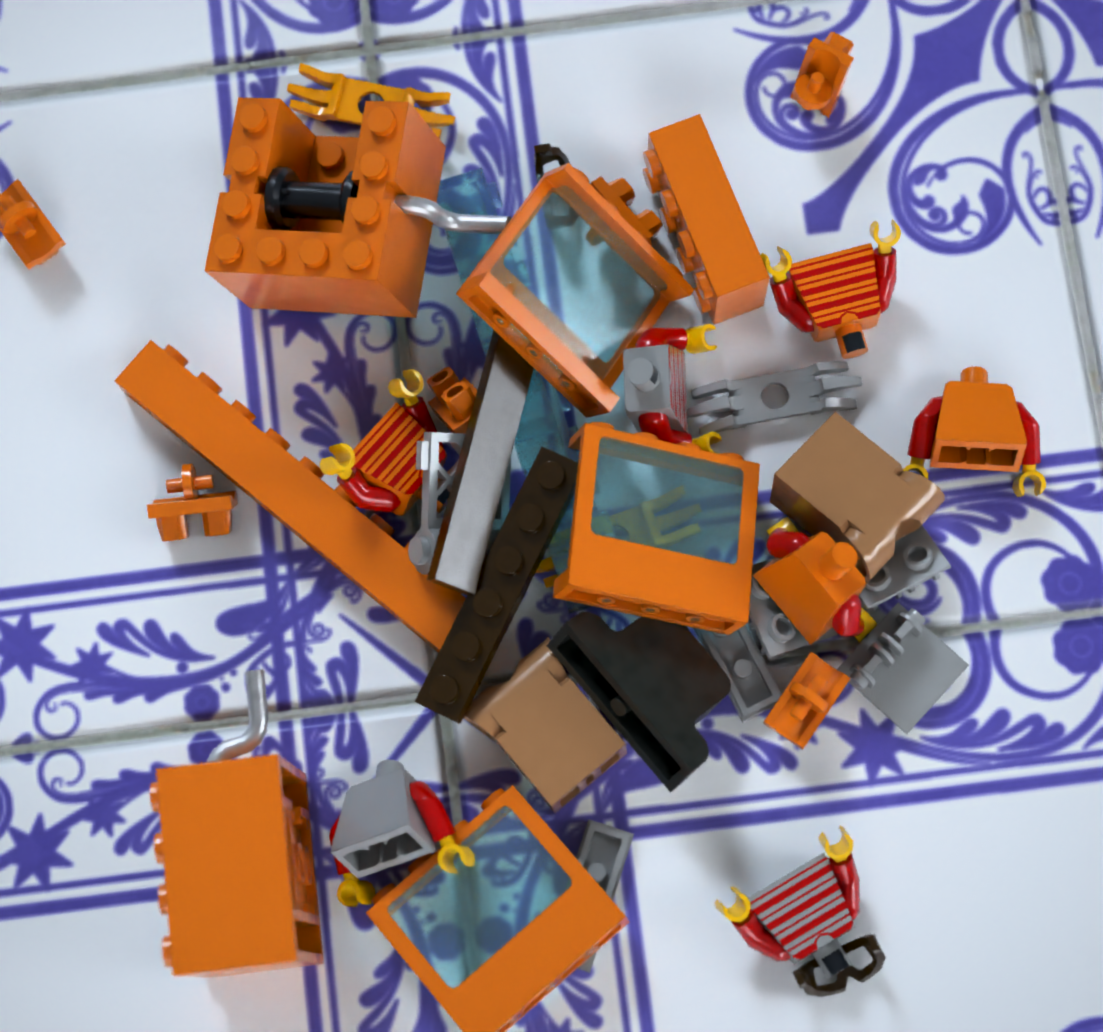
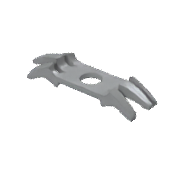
(749, 408)

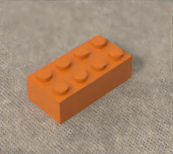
(705, 220)

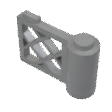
(427, 456)

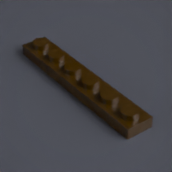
(500, 586)

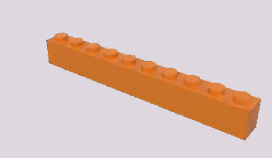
(289, 489)

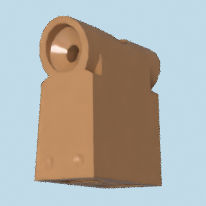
(853, 493)
(547, 728)

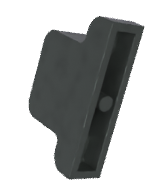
(649, 684)

